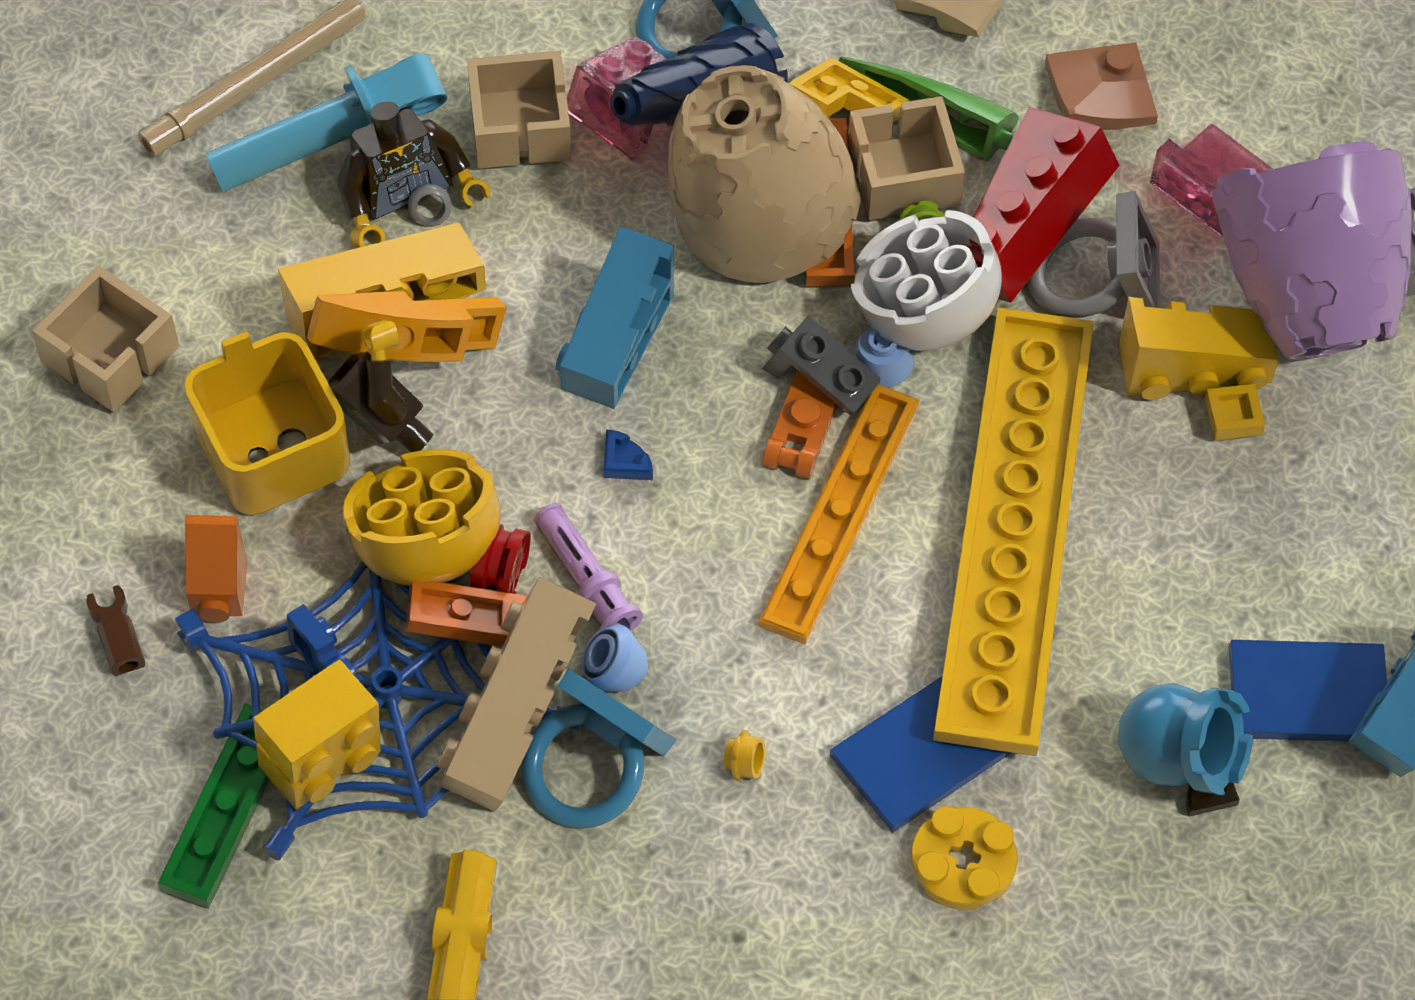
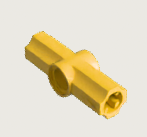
(462, 926)

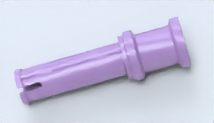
(594, 579)

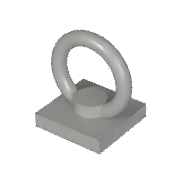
(1130, 258)

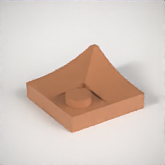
(1102, 86)

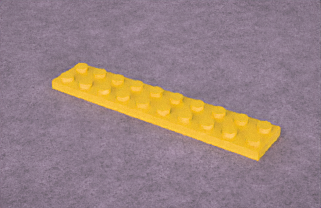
(1015, 534)

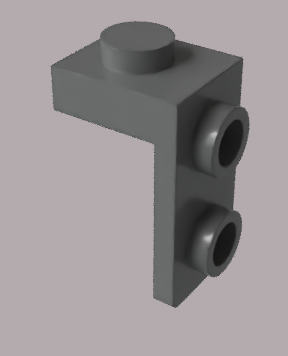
(823, 363)

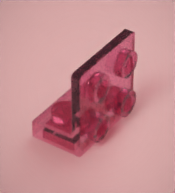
(594, 85)
(1193, 172)

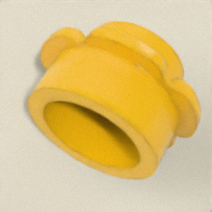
(741, 755)

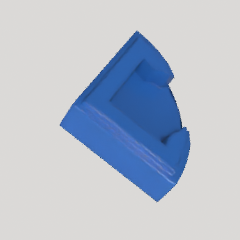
(625, 458)

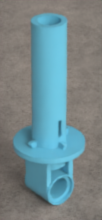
(408, 84)

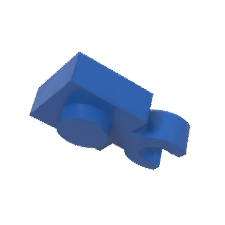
(314, 639)

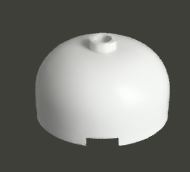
(924, 285)

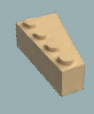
(515, 693)

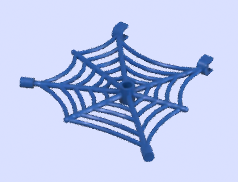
(195, 635)

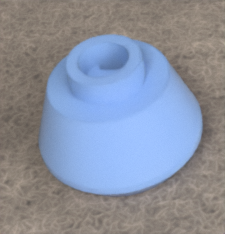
(884, 358)
(614, 659)

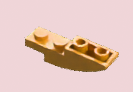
(425, 328)

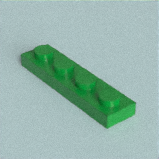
(216, 822)

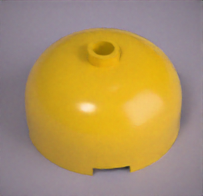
(424, 517)

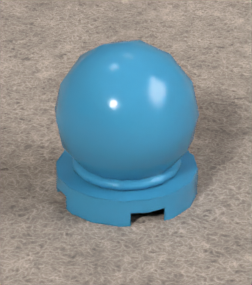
(1186, 737)

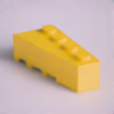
(423, 264)

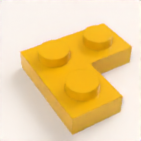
(839, 86)

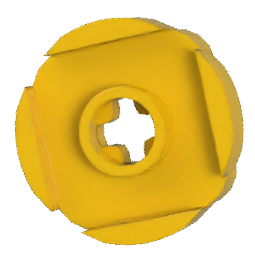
(978, 882)

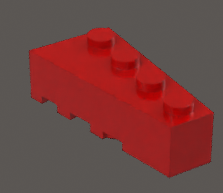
(1040, 192)

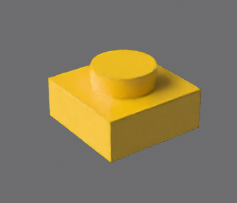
(1234, 412)

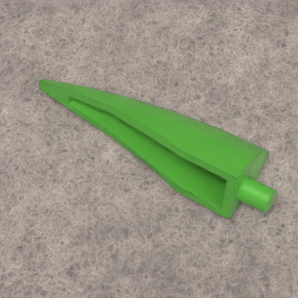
(914, 87)

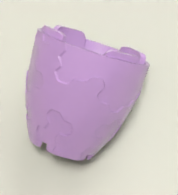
(1321, 246)

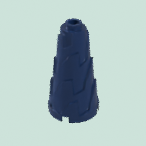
(661, 88)

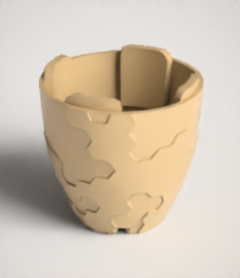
(759, 177)

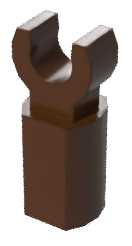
(117, 633)

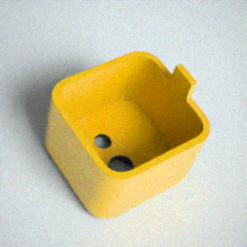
(254, 400)

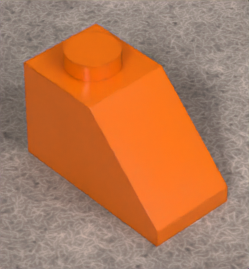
(215, 566)

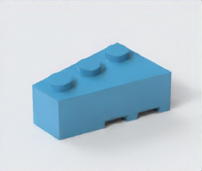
(618, 318)
(1389, 722)

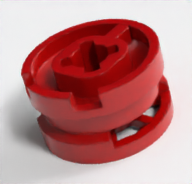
(502, 561)

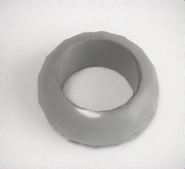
(424, 190)

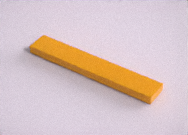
(839, 514)

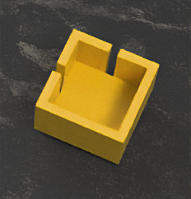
(318, 734)

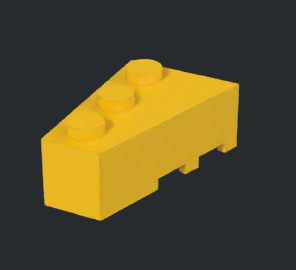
(1193, 349)

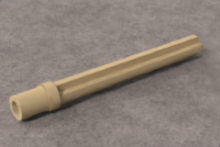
(183, 121)

